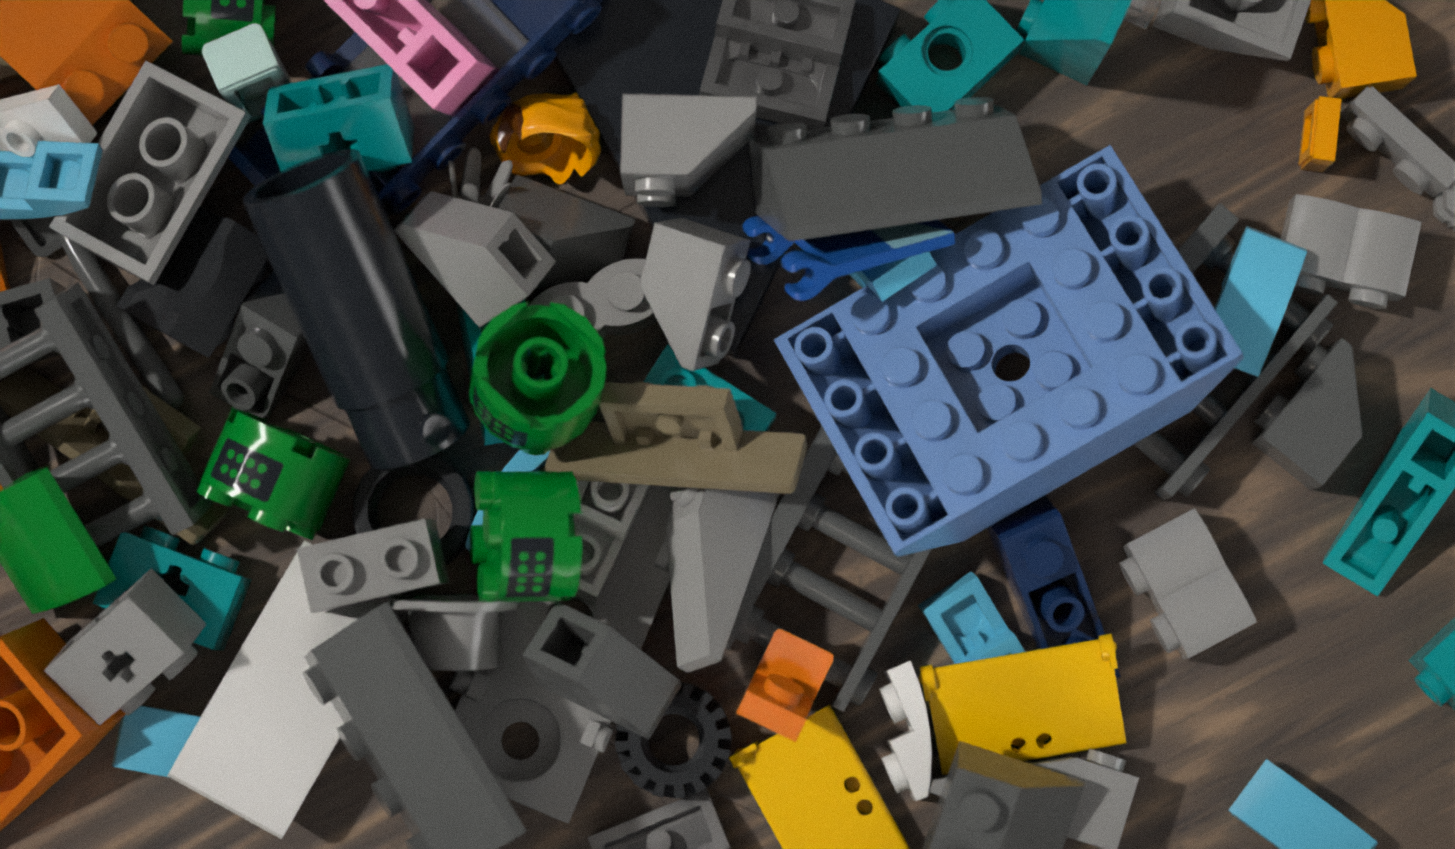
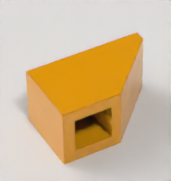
(1360, 46)

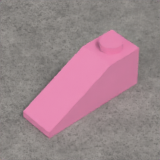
(421, 49)

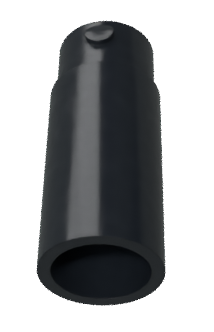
(359, 307)

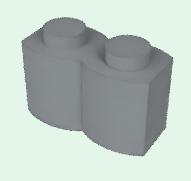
(1351, 249)
(609, 300)
(1187, 585)

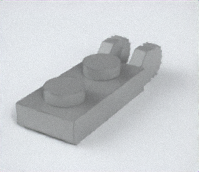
(1418, 160)

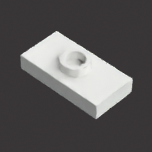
(41, 116)

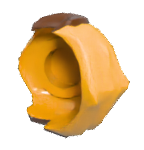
(547, 136)

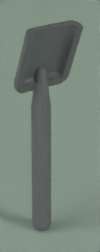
(45, 241)

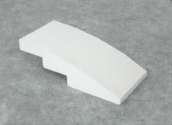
(264, 726)

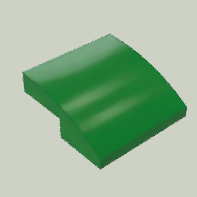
(47, 545)

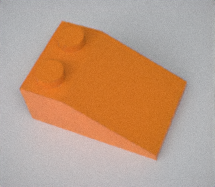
(81, 46)
(39, 722)

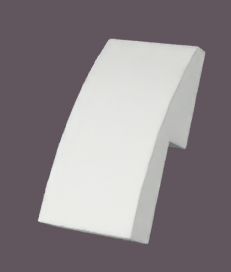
(604, 525)
(911, 751)

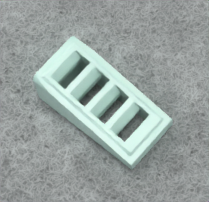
(245, 68)

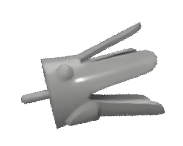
(471, 181)

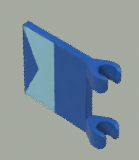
(844, 253)

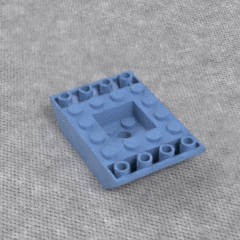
(1074, 285)

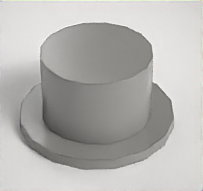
(453, 629)

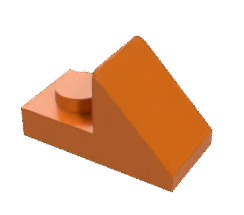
(785, 684)

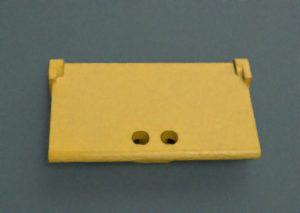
(1026, 700)
(806, 794)

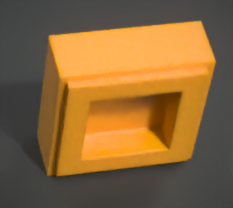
(1320, 134)

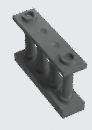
(1212, 248)
(111, 388)
(776, 566)

